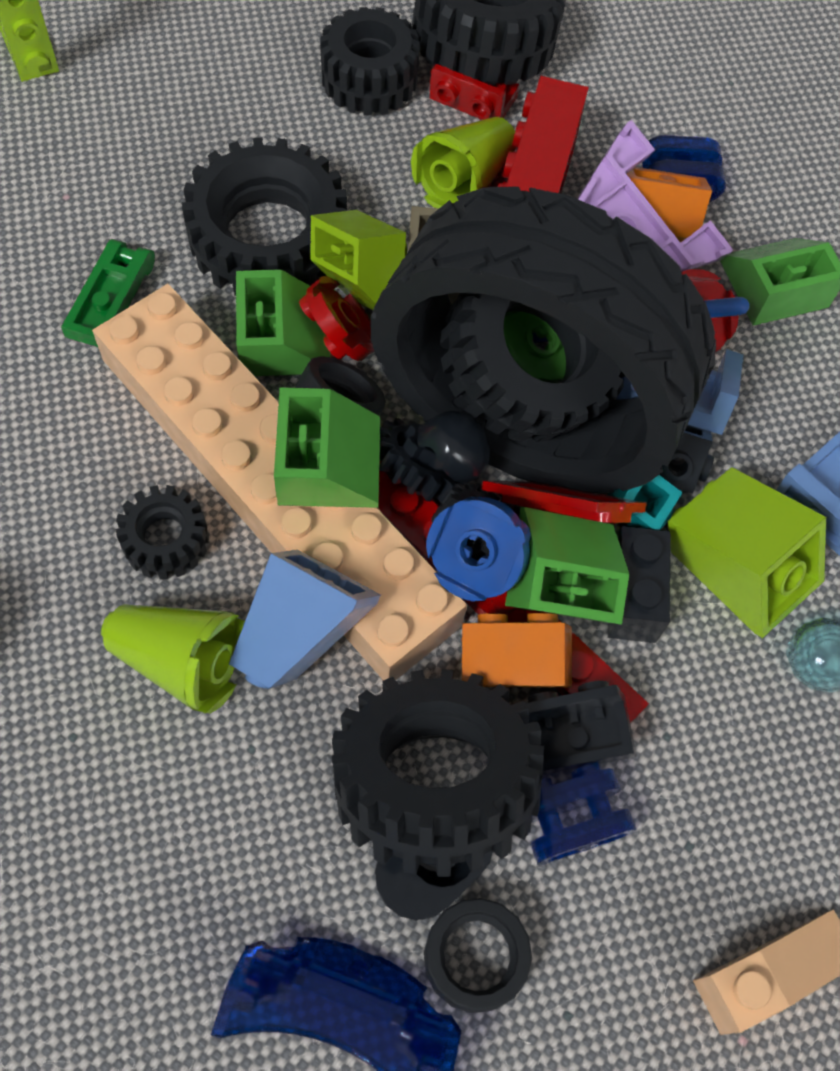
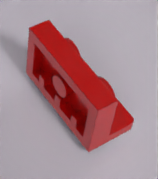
(471, 94)

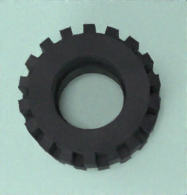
(369, 60)

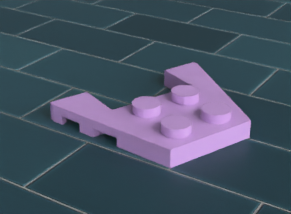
(618, 196)

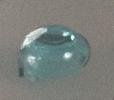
(816, 654)

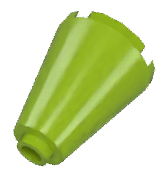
(461, 159)
(177, 650)

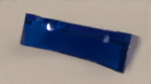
(341, 999)

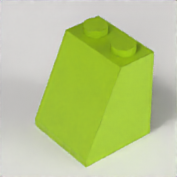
(751, 548)

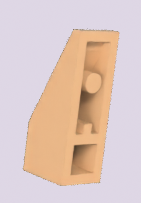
(772, 975)

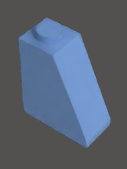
(297, 618)

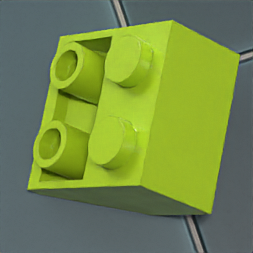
(357, 252)

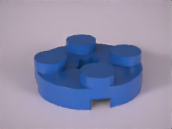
(504, 537)

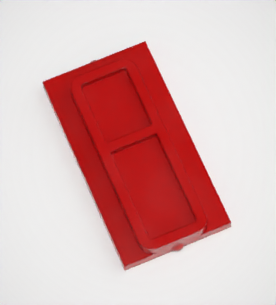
(566, 501)

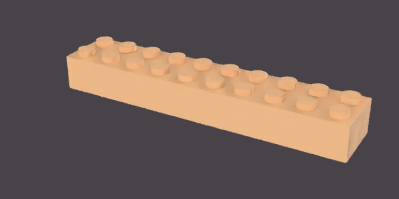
(229, 433)

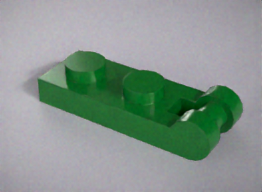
(107, 289)

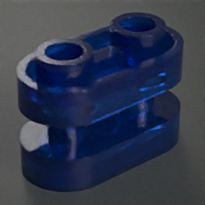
(689, 157)
(587, 787)

